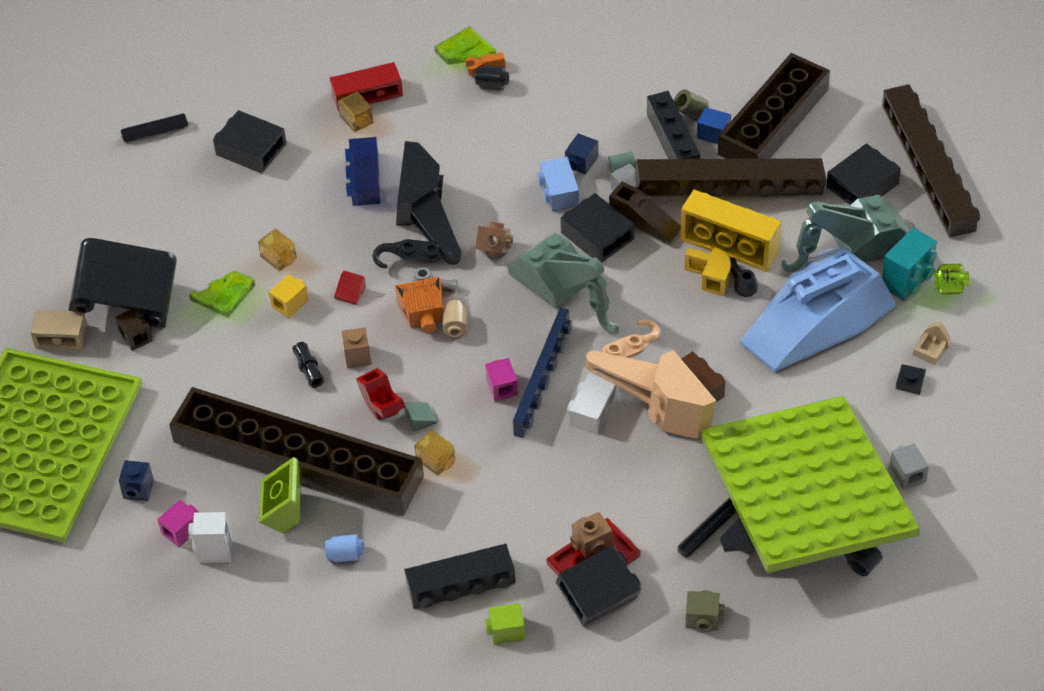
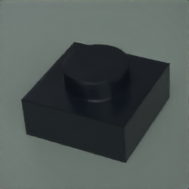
(910, 379)

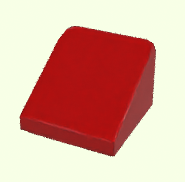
(350, 287)

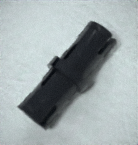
(308, 364)

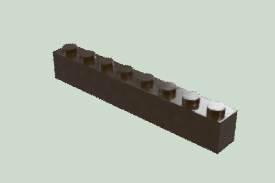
(930, 161)
(731, 176)

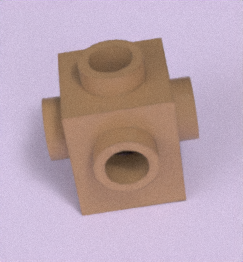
(486, 242)
(591, 535)

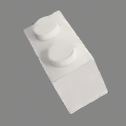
(592, 403)
(211, 537)

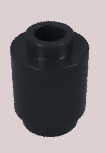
(491, 77)

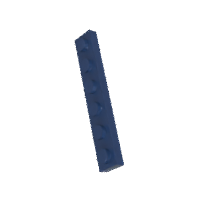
(540, 377)

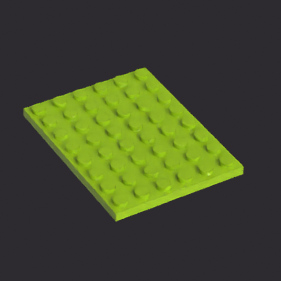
(55, 438)
(808, 484)

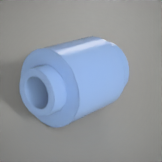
(344, 548)

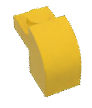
(713, 266)

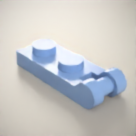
(824, 278)

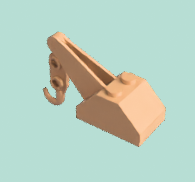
(670, 388)

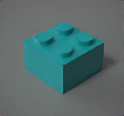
(909, 264)

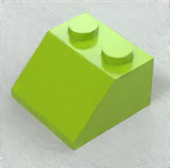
(281, 497)

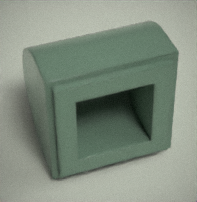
(621, 160)

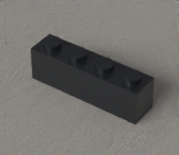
(670, 127)
(460, 576)

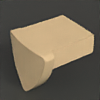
(932, 343)

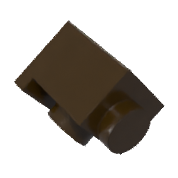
(134, 329)

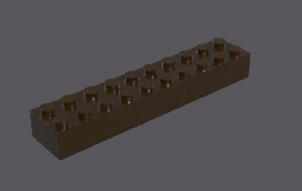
(324, 456)

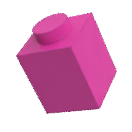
(501, 379)
(176, 521)

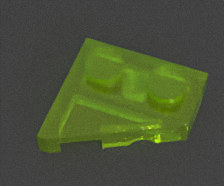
(462, 46)
(224, 293)

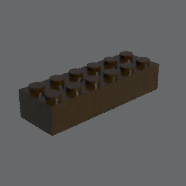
(774, 110)

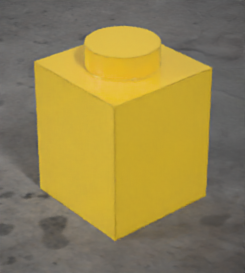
(288, 296)

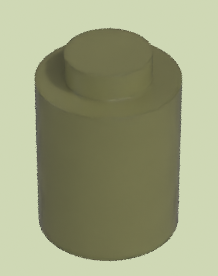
(690, 104)

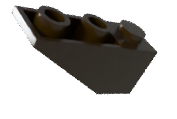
(644, 212)

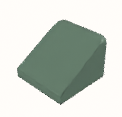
(419, 415)

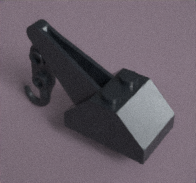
(421, 205)

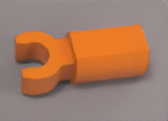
(489, 60)

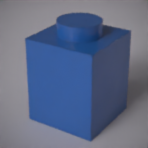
(712, 124)

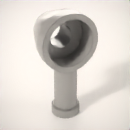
(424, 273)

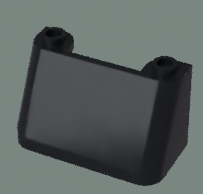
(123, 278)

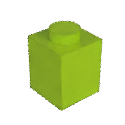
(505, 623)

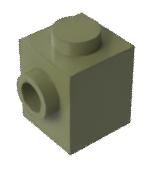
(703, 610)

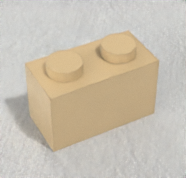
(59, 330)

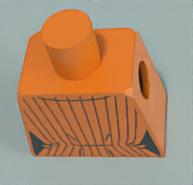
(421, 303)

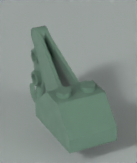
(864, 228)
(558, 272)

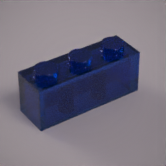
(363, 171)

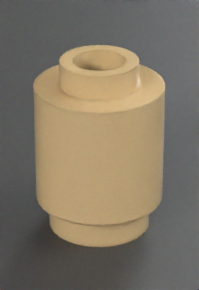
(454, 318)

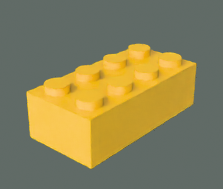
(732, 228)

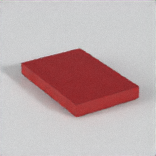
(568, 556)

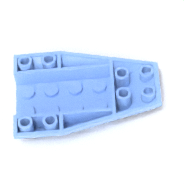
(796, 331)

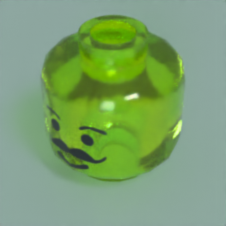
(951, 279)

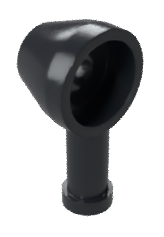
(745, 282)

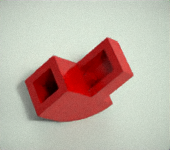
(379, 394)

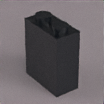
(249, 141)
(863, 175)
(597, 228)
(598, 585)

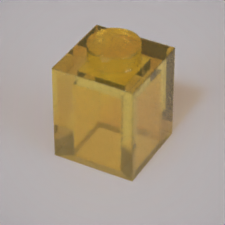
(355, 112)
(277, 250)
(435, 452)

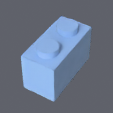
(558, 183)

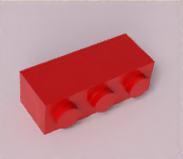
(372, 84)

